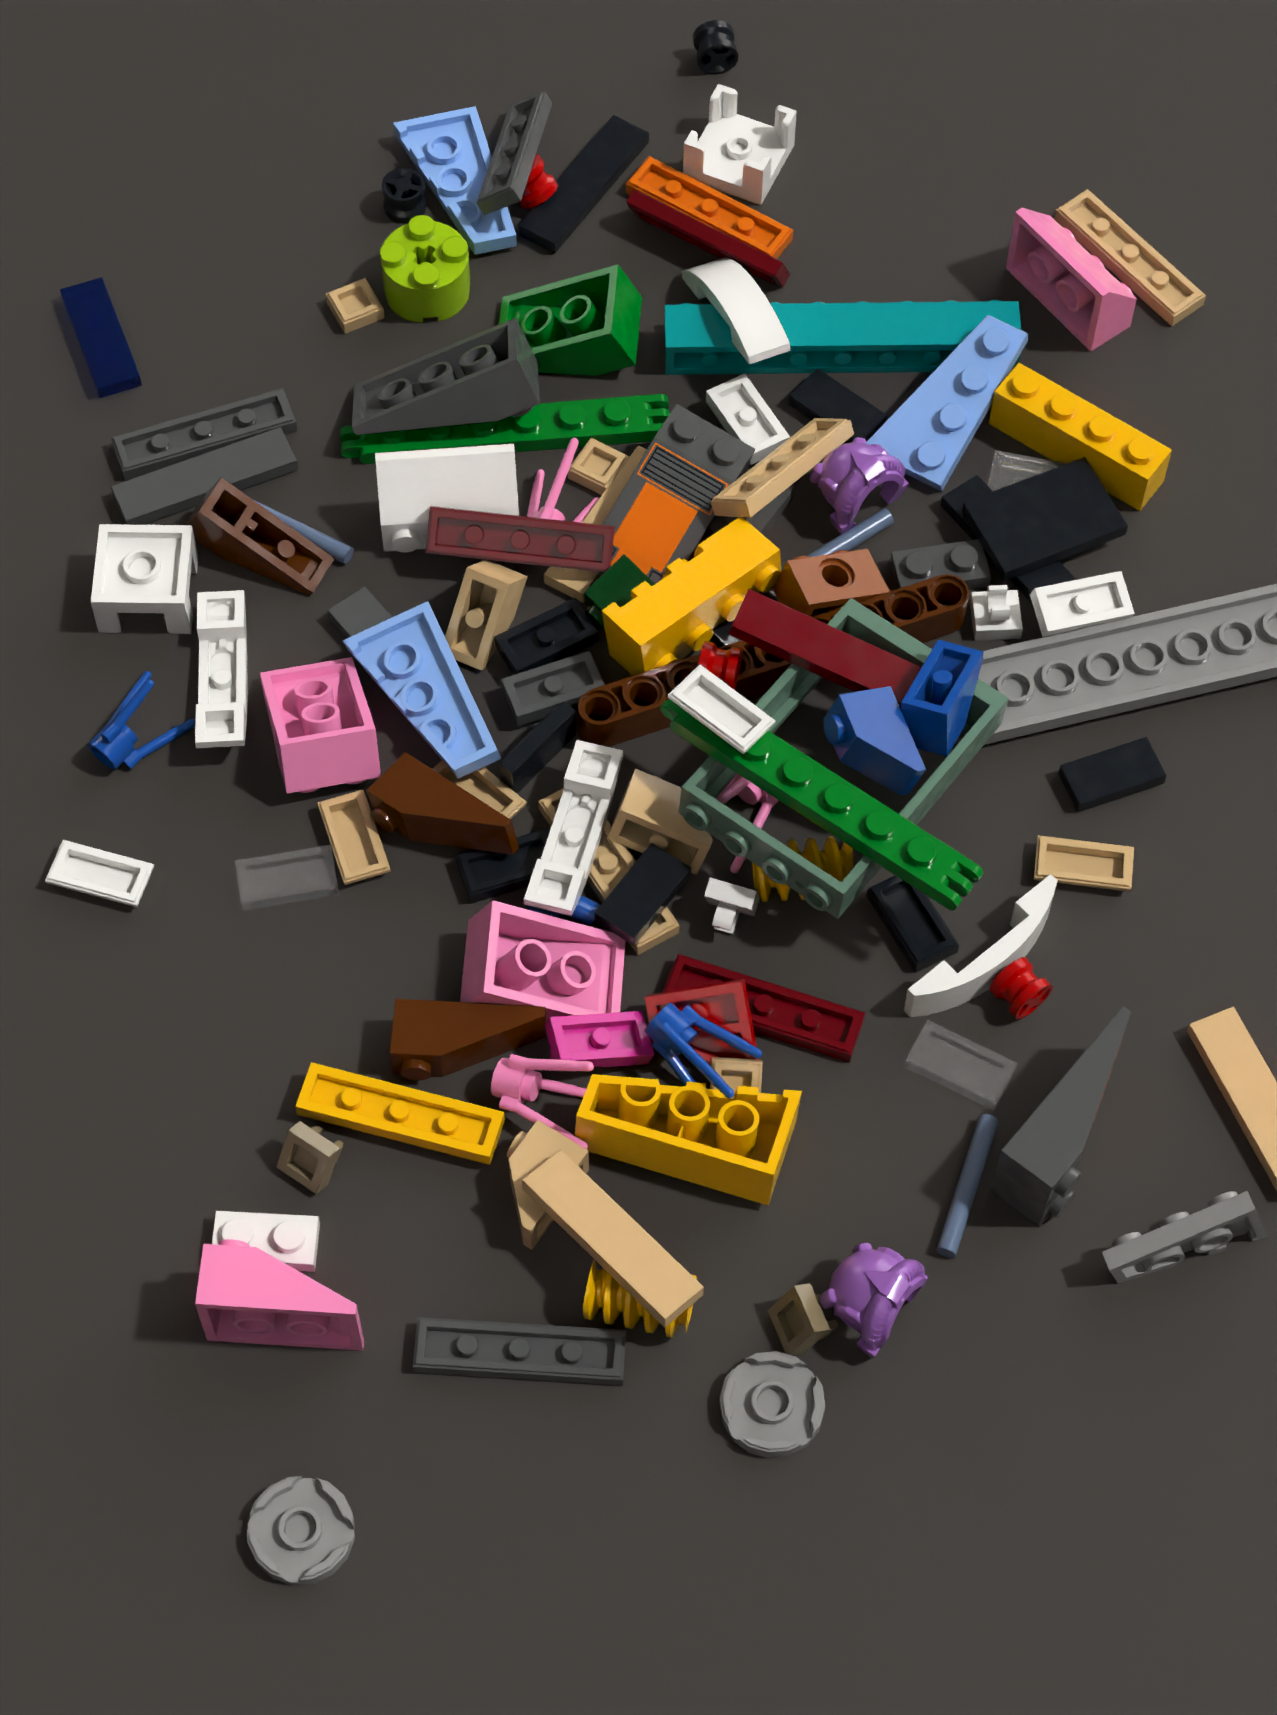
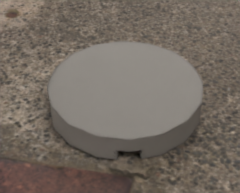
(772, 1404)
(301, 1530)

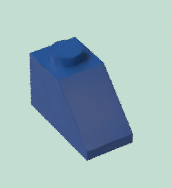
(942, 696)
(874, 738)

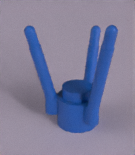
(116, 740)
(674, 1034)

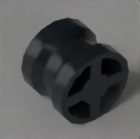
(715, 47)
(399, 185)

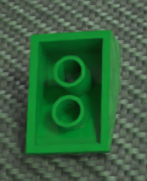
(580, 322)

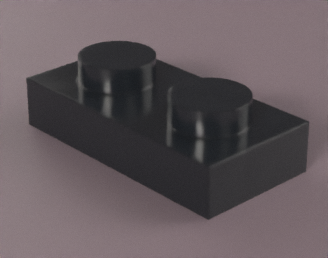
(547, 637)

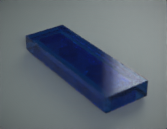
(100, 337)

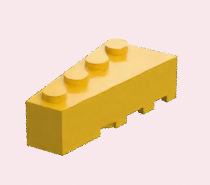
(691, 598)
(691, 1131)

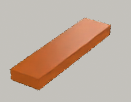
(710, 207)

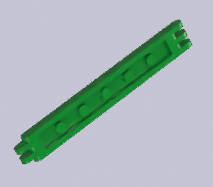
(543, 428)
(839, 810)

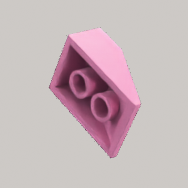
(321, 725)
(541, 962)
(263, 1301)

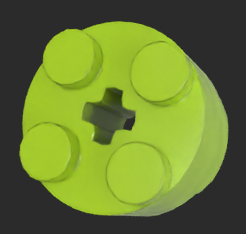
(425, 270)

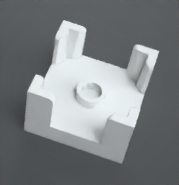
(739, 152)
(144, 573)

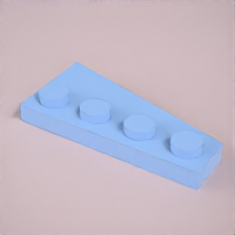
(454, 162)
(948, 407)
(425, 683)

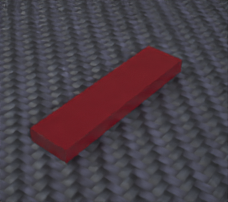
(707, 238)
(519, 539)
(820, 647)
(780, 1010)

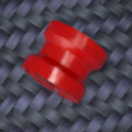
(539, 185)
(722, 663)
(1021, 988)

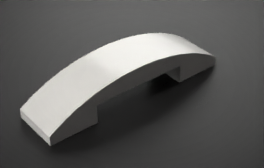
(742, 305)
(222, 669)
(576, 829)
(946, 989)

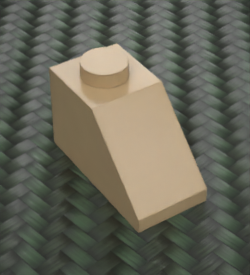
(482, 611)
(651, 815)
(524, 1156)

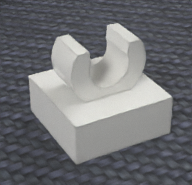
(996, 614)
(730, 901)

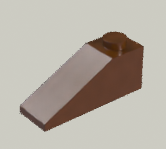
(256, 539)
(437, 811)
(450, 1036)

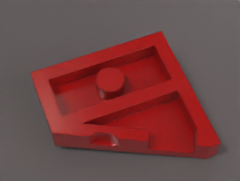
(720, 1003)

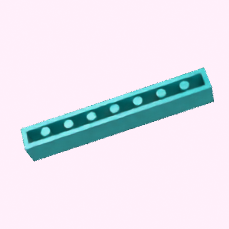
(832, 336)

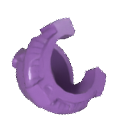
(852, 473)
(871, 1290)

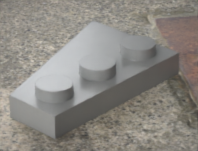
(1202, 1231)

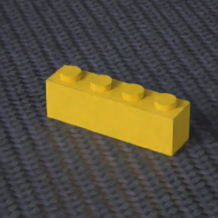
(1072, 428)

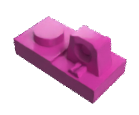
(600, 1038)

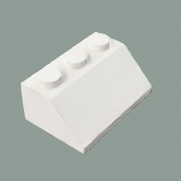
(448, 478)

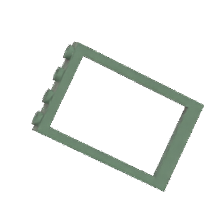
(778, 861)

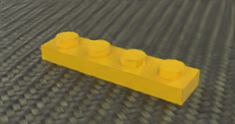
(400, 1113)

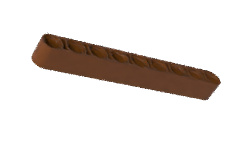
(756, 676)

